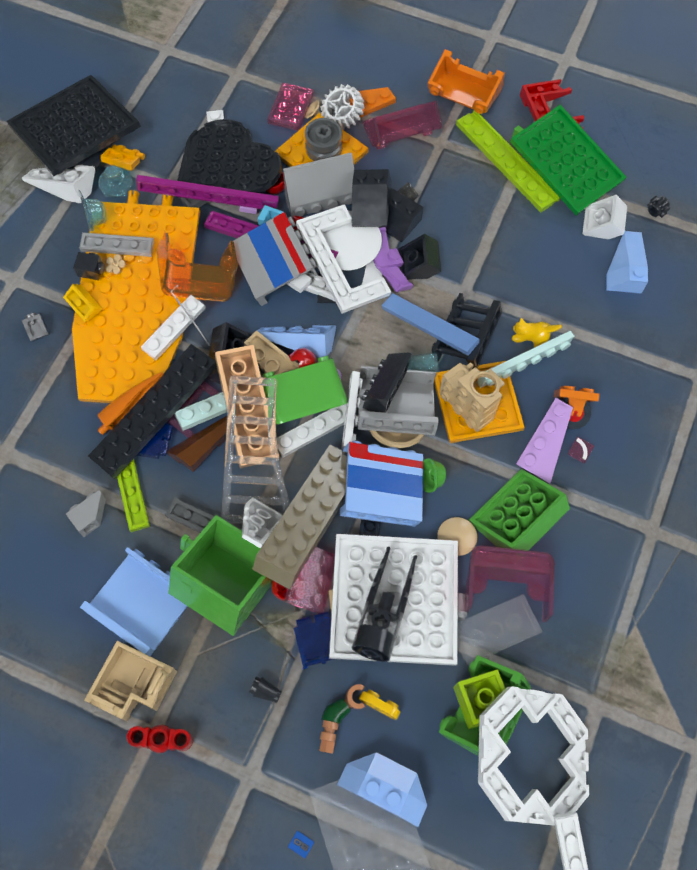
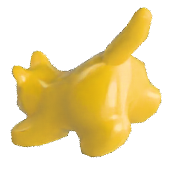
(535, 332)

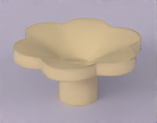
(312, 110)

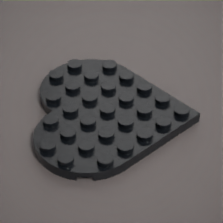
(228, 158)

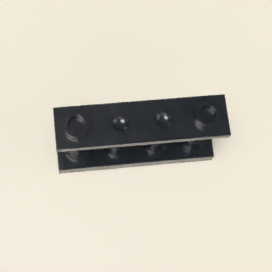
(485, 328)

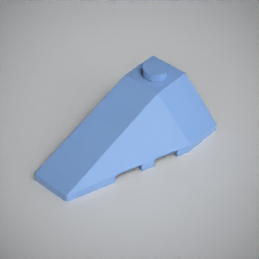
(629, 265)
(317, 339)

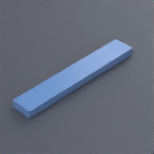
(430, 324)

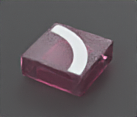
(581, 450)

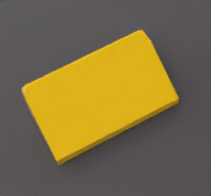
(82, 302)

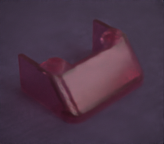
(403, 124)
(512, 565)

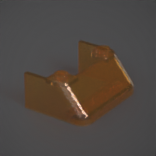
(194, 279)

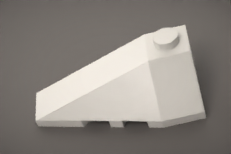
(64, 184)
(258, 522)

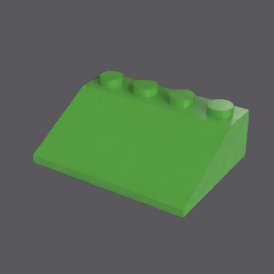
(520, 512)

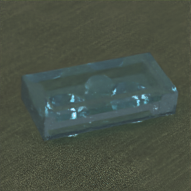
(424, 362)

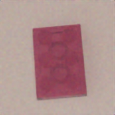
(290, 106)
(313, 582)

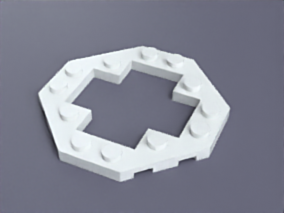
(493, 751)

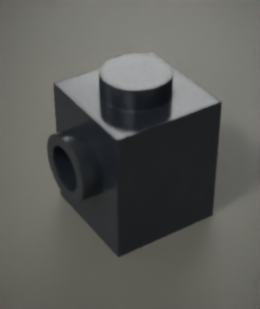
(88, 266)

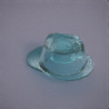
(94, 211)

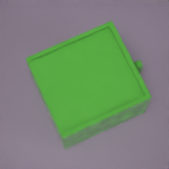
(217, 575)

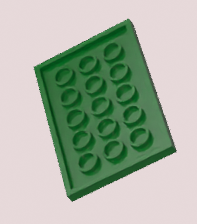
(568, 159)

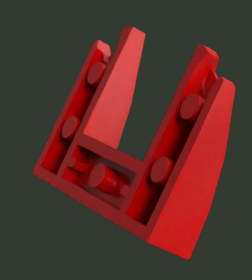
(537, 95)

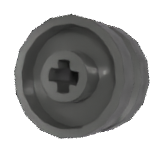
(323, 139)

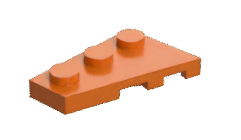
(376, 99)

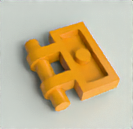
(122, 157)

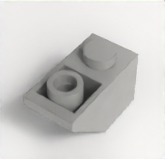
(88, 514)

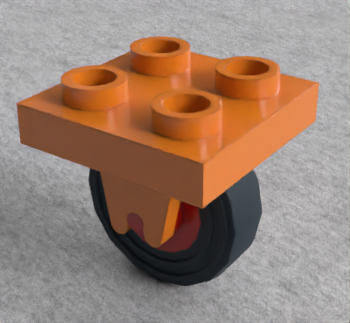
(579, 401)

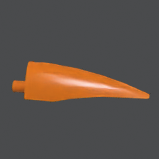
(122, 405)

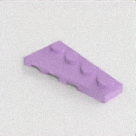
(545, 445)

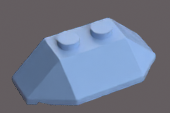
(386, 786)

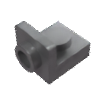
(34, 326)

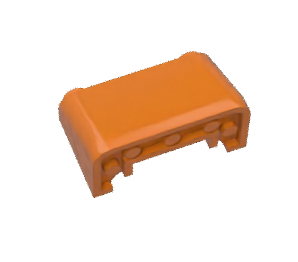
(465, 84)

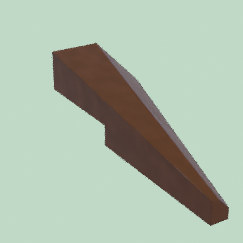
(199, 446)

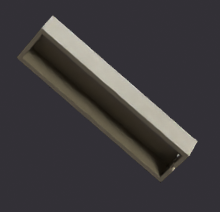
(304, 520)

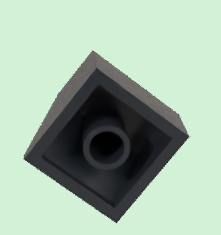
(420, 258)

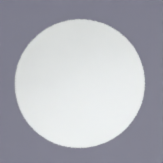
(355, 244)

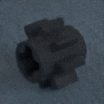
(658, 206)

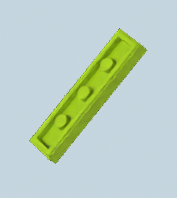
(133, 498)

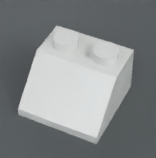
(605, 218)

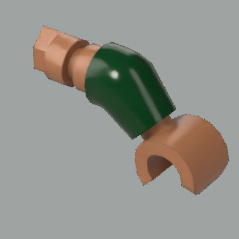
(333, 716)

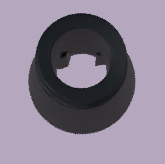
(265, 690)

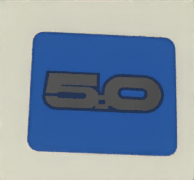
(301, 844)

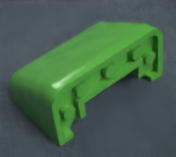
(307, 390)
(456, 728)

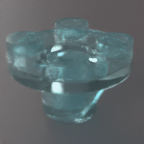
(115, 181)

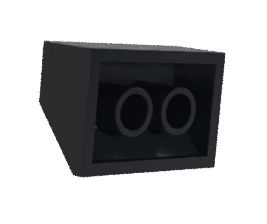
(402, 215)
(225, 338)
(386, 382)

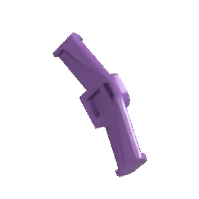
(387, 263)

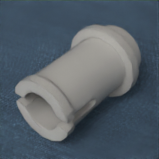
(461, 614)

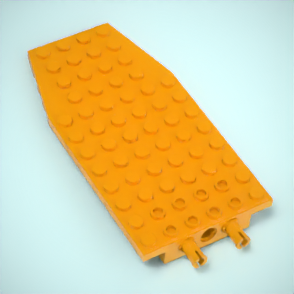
(131, 302)

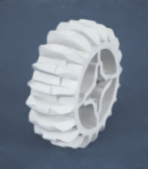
(340, 101)

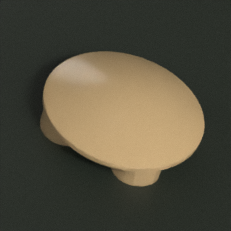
(459, 530)

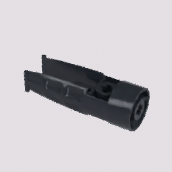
(373, 640)

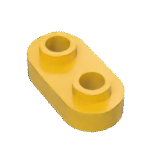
(387, 708)

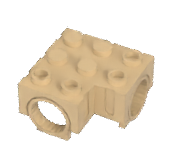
(459, 391)
(129, 679)

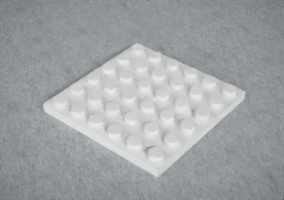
(430, 615)

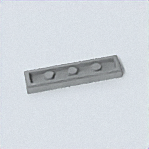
(117, 244)

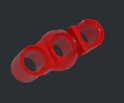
(150, 734)

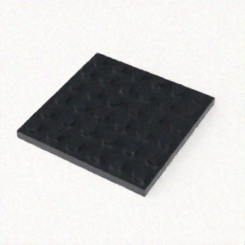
(73, 124)

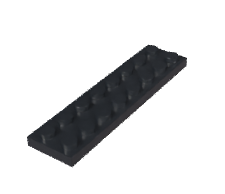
(152, 411)

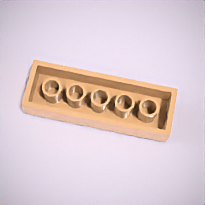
(243, 362)

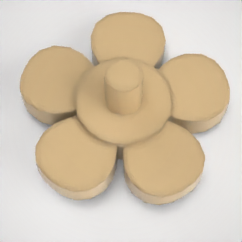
(115, 264)

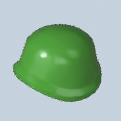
(433, 475)

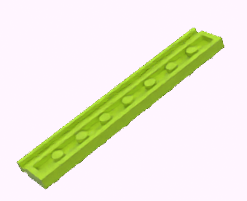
(507, 160)

